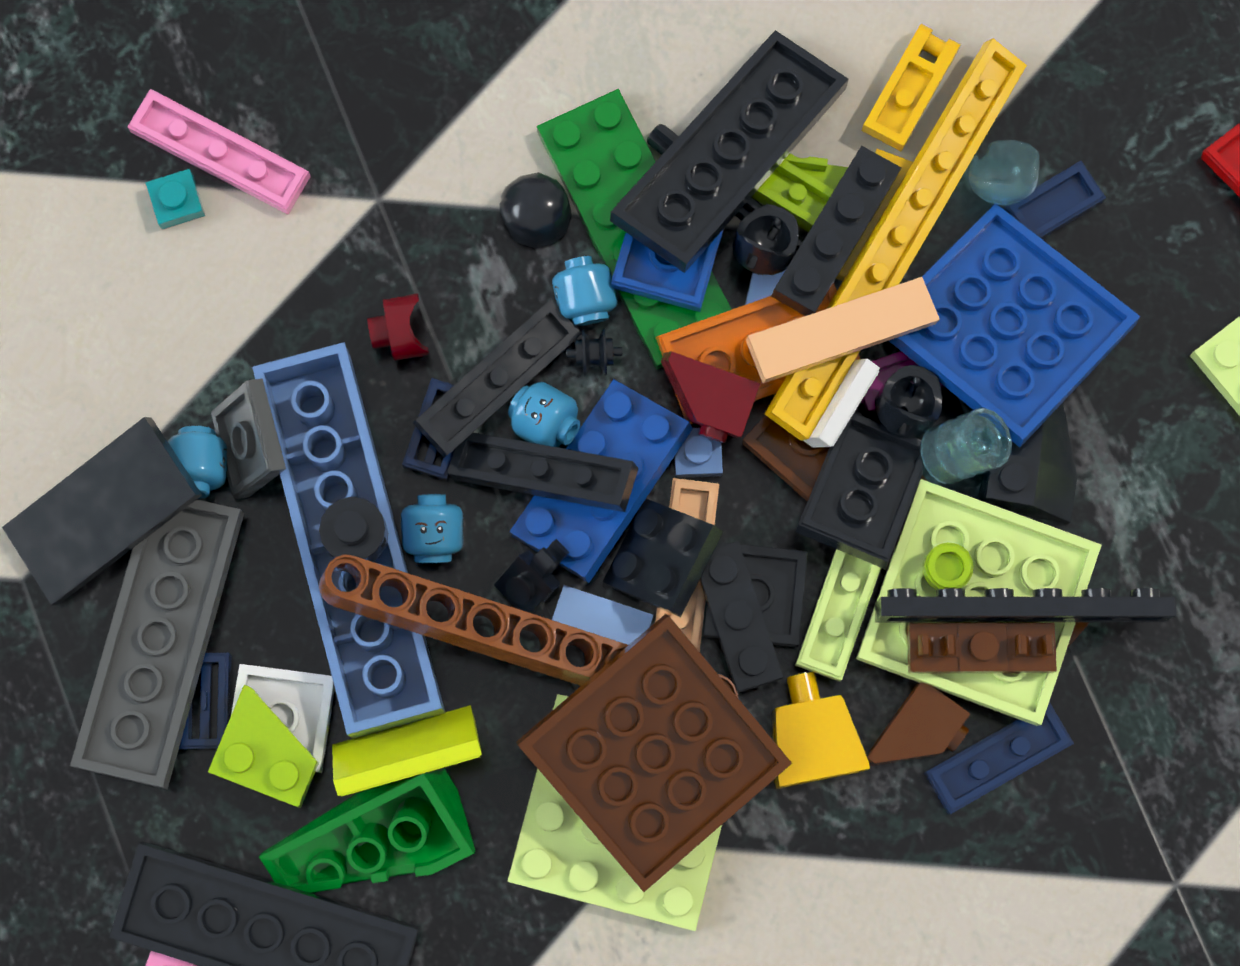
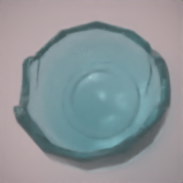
(1005, 172)

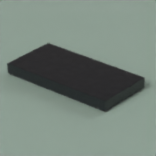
(101, 510)

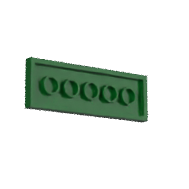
(599, 162)

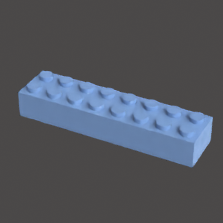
(330, 455)

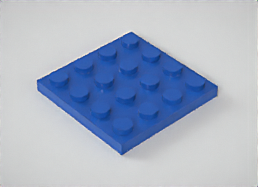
(1014, 323)

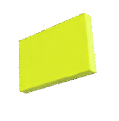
(405, 751)

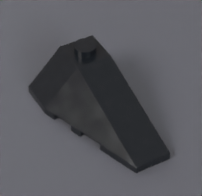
(1038, 475)

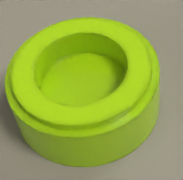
(948, 566)

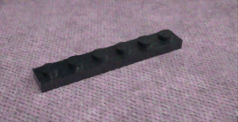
(1045, 606)

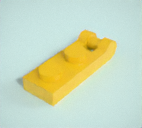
(910, 88)

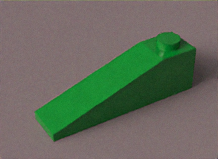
(376, 835)

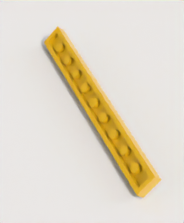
(906, 222)

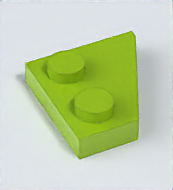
(801, 187)
(263, 752)

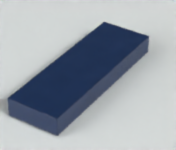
(997, 760)

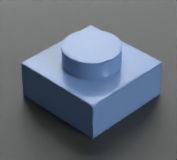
(698, 457)

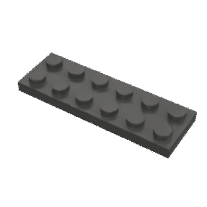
(157, 646)

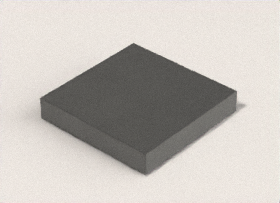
(251, 439)

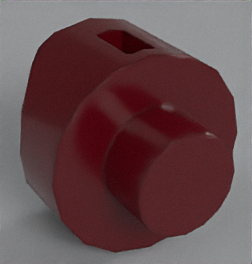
(395, 329)

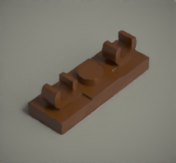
(981, 648)

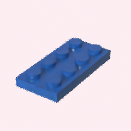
(618, 427)

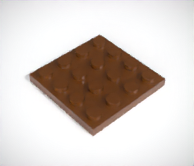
(654, 752)

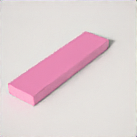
(219, 151)

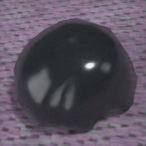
(535, 210)

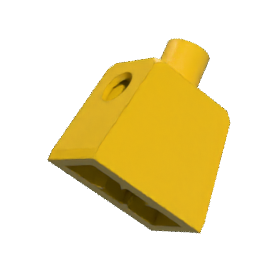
(815, 735)

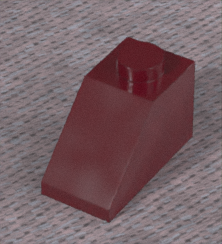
(711, 396)

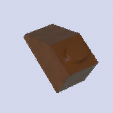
(920, 728)

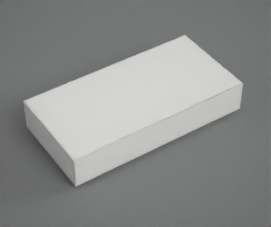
(844, 403)

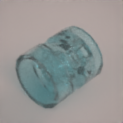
(966, 446)

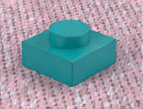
(175, 199)

